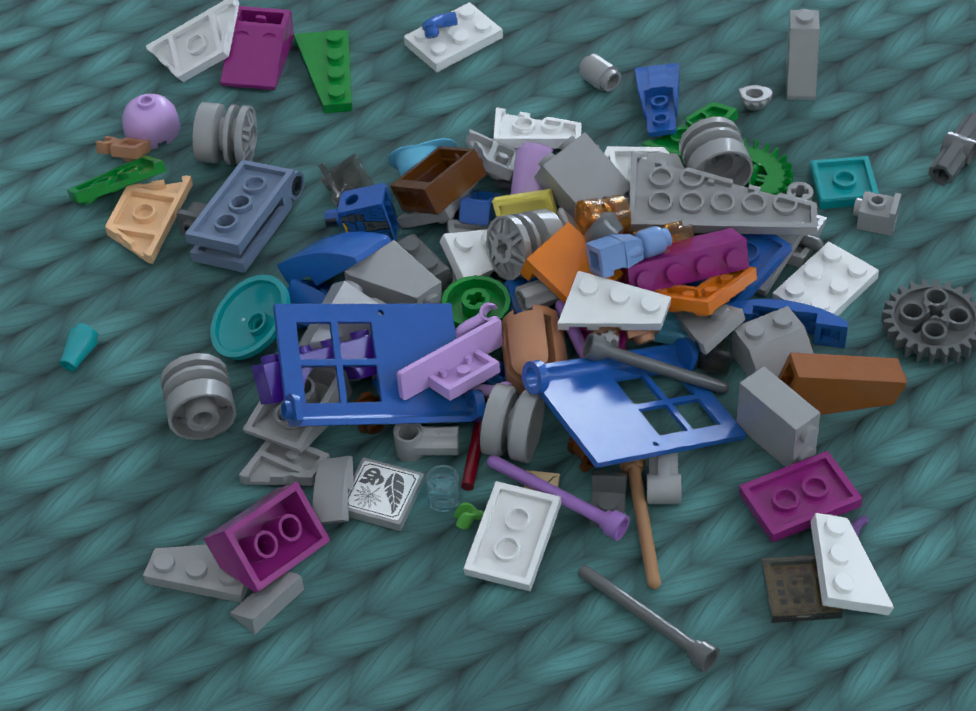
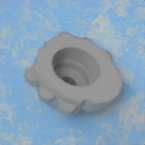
(755, 97)

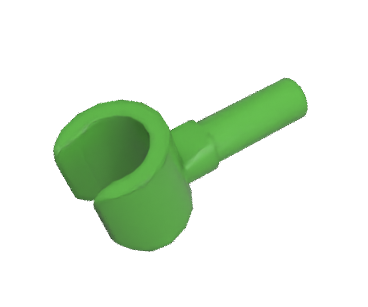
(466, 515)

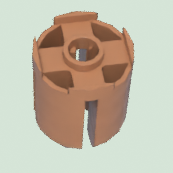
(530, 337)

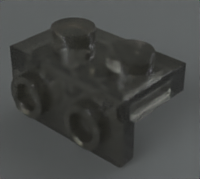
(344, 177)

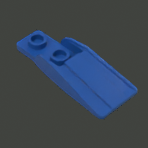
(659, 97)

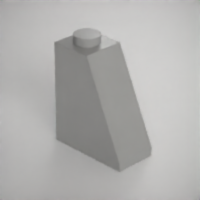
(802, 54)
(395, 277)

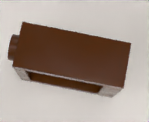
(438, 179)

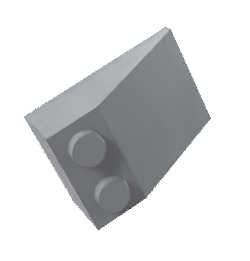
(267, 419)

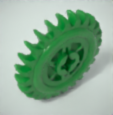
(776, 171)

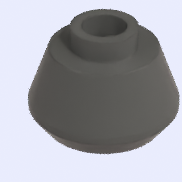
(603, 226)

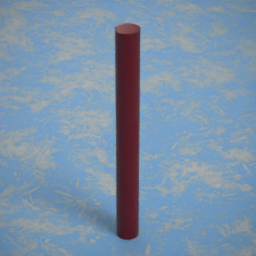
(473, 457)

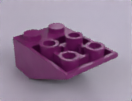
(258, 48)

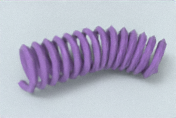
(860, 523)

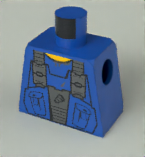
(365, 211)

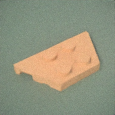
(147, 215)

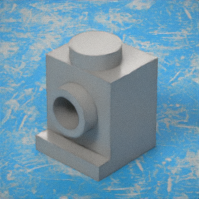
(877, 212)

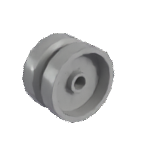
(512, 423)

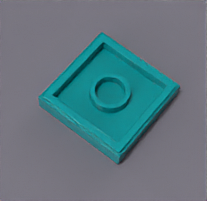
(842, 181)

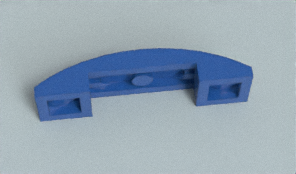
(824, 325)

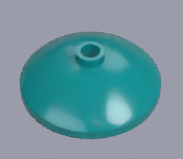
(245, 317)

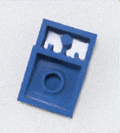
(331, 255)

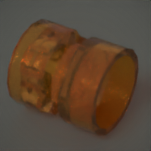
(590, 209)

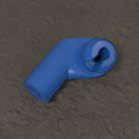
(438, 21)

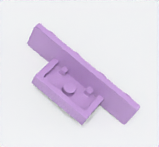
(455, 365)

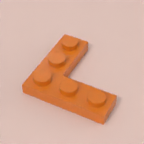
(710, 294)

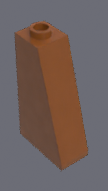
(843, 381)

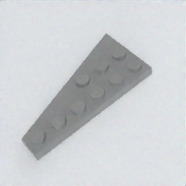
(712, 202)

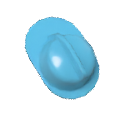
(408, 156)

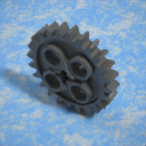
(931, 321)

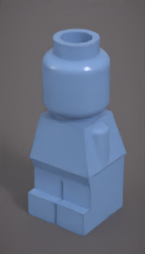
(625, 249)

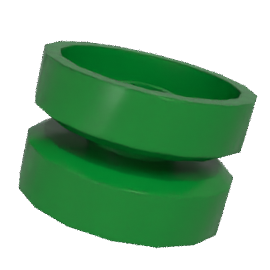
(471, 293)

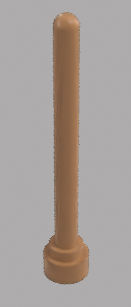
(634, 471)

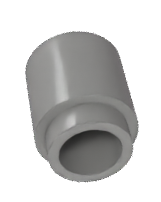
(599, 73)

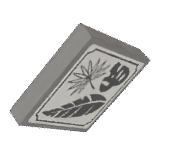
(383, 493)

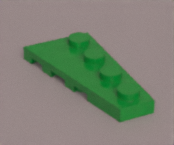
(328, 67)

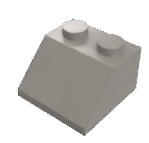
(769, 341)

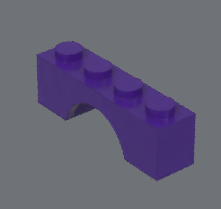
(268, 373)

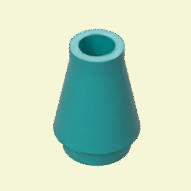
(79, 344)

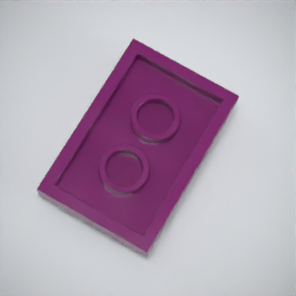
(791, 496)

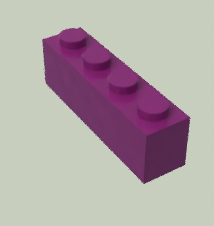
(690, 261)

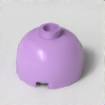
(151, 119)

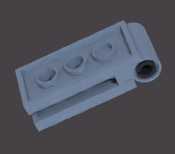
(243, 215)

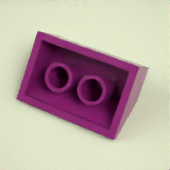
(268, 538)

